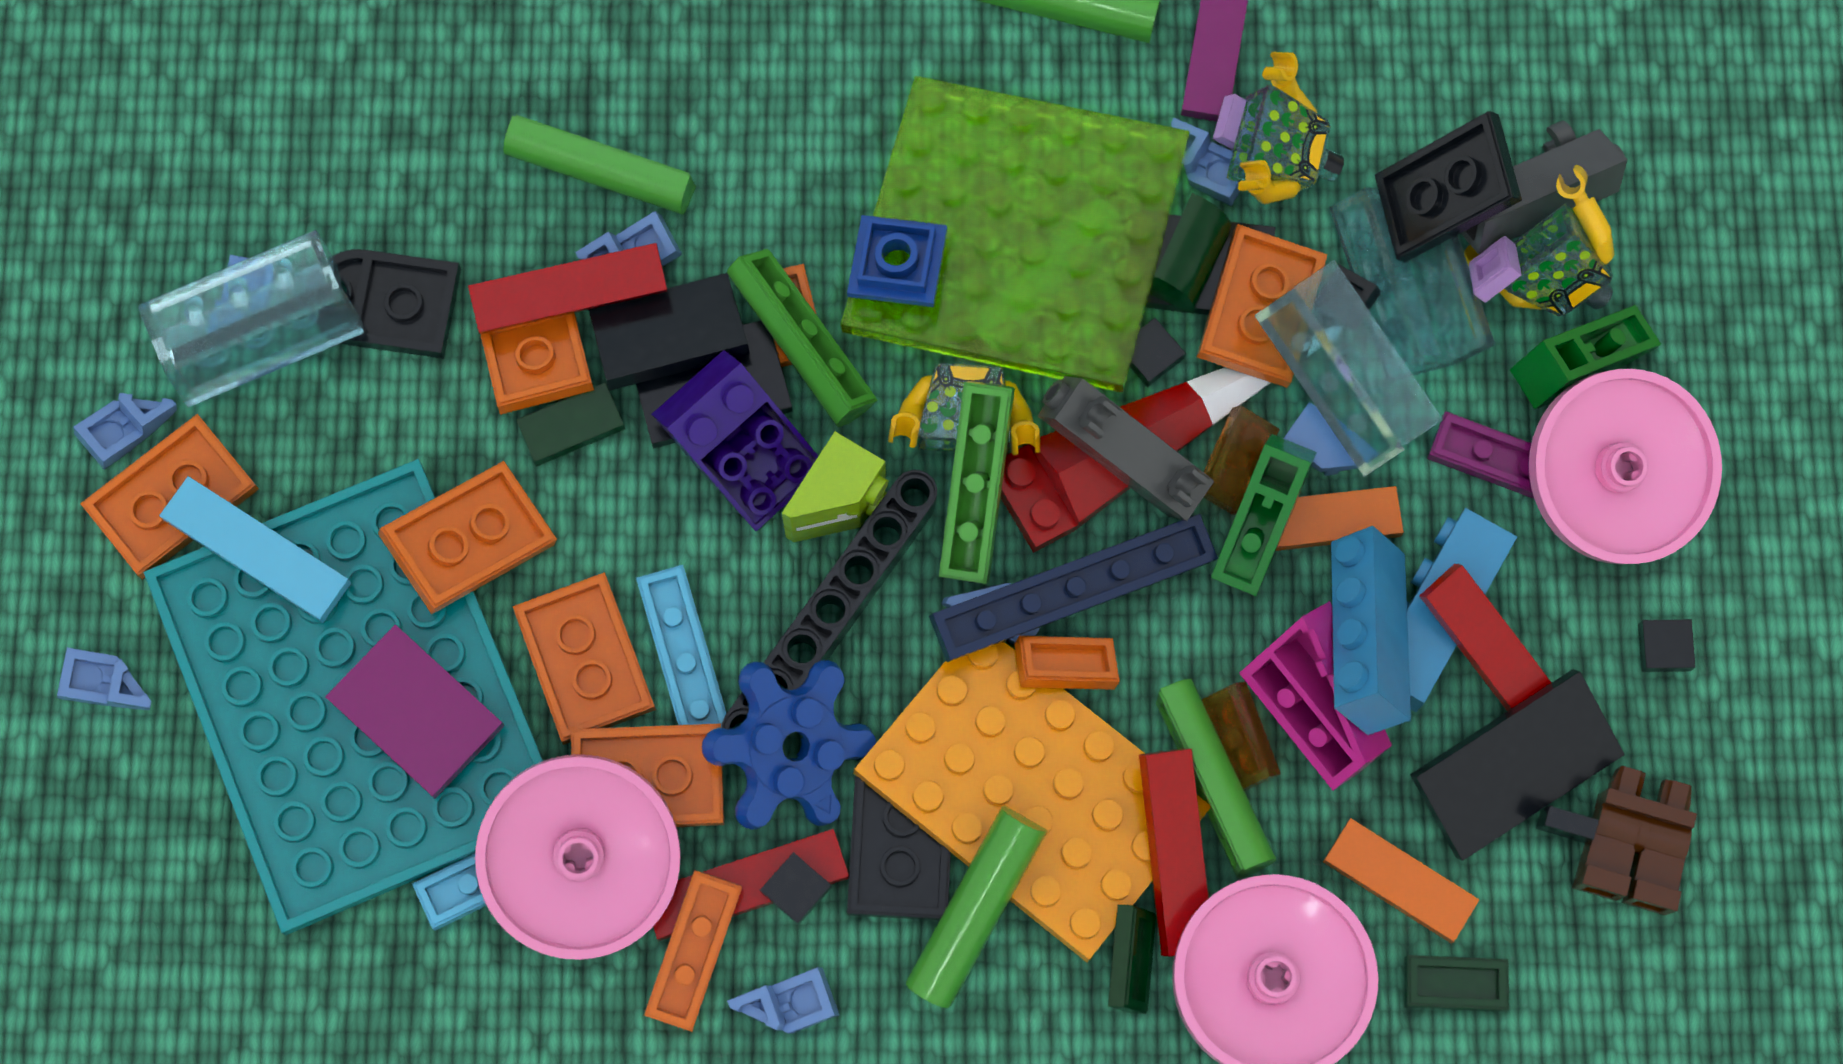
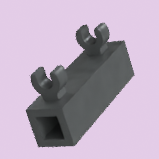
(1538, 178)
(1124, 447)

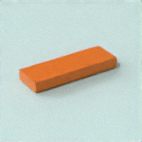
(1331, 516)
(1401, 881)
(693, 950)

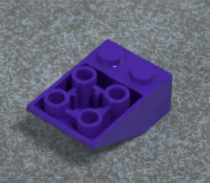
(738, 438)

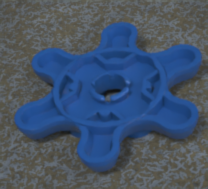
(760, 738)

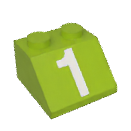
(836, 492)

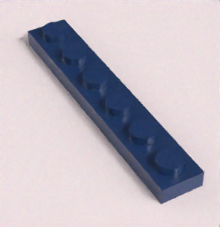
(1072, 588)

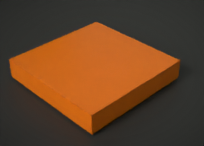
(536, 363)

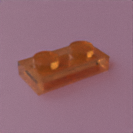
(1236, 457)
(1242, 734)

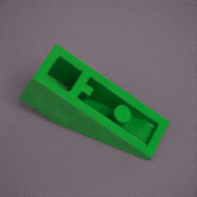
(1583, 352)
(1263, 514)

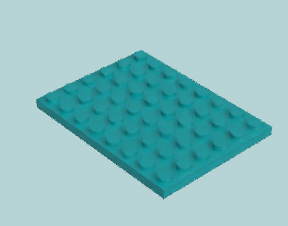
(310, 790)

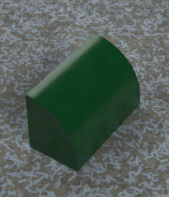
(1191, 254)

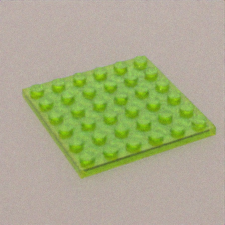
(1046, 232)

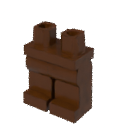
(1638, 843)

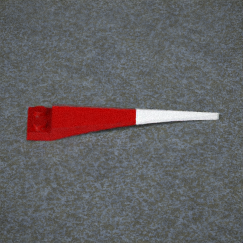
(1065, 487)

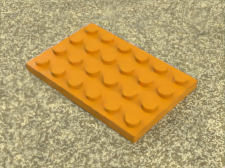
(987, 744)

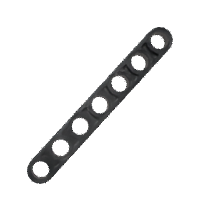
(838, 590)

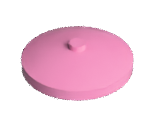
(1625, 466)
(578, 857)
(1275, 974)

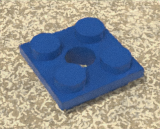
(907, 283)

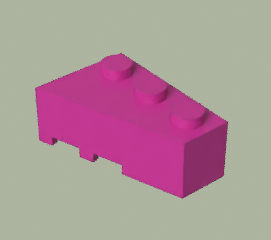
(1298, 689)

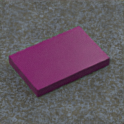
(415, 711)

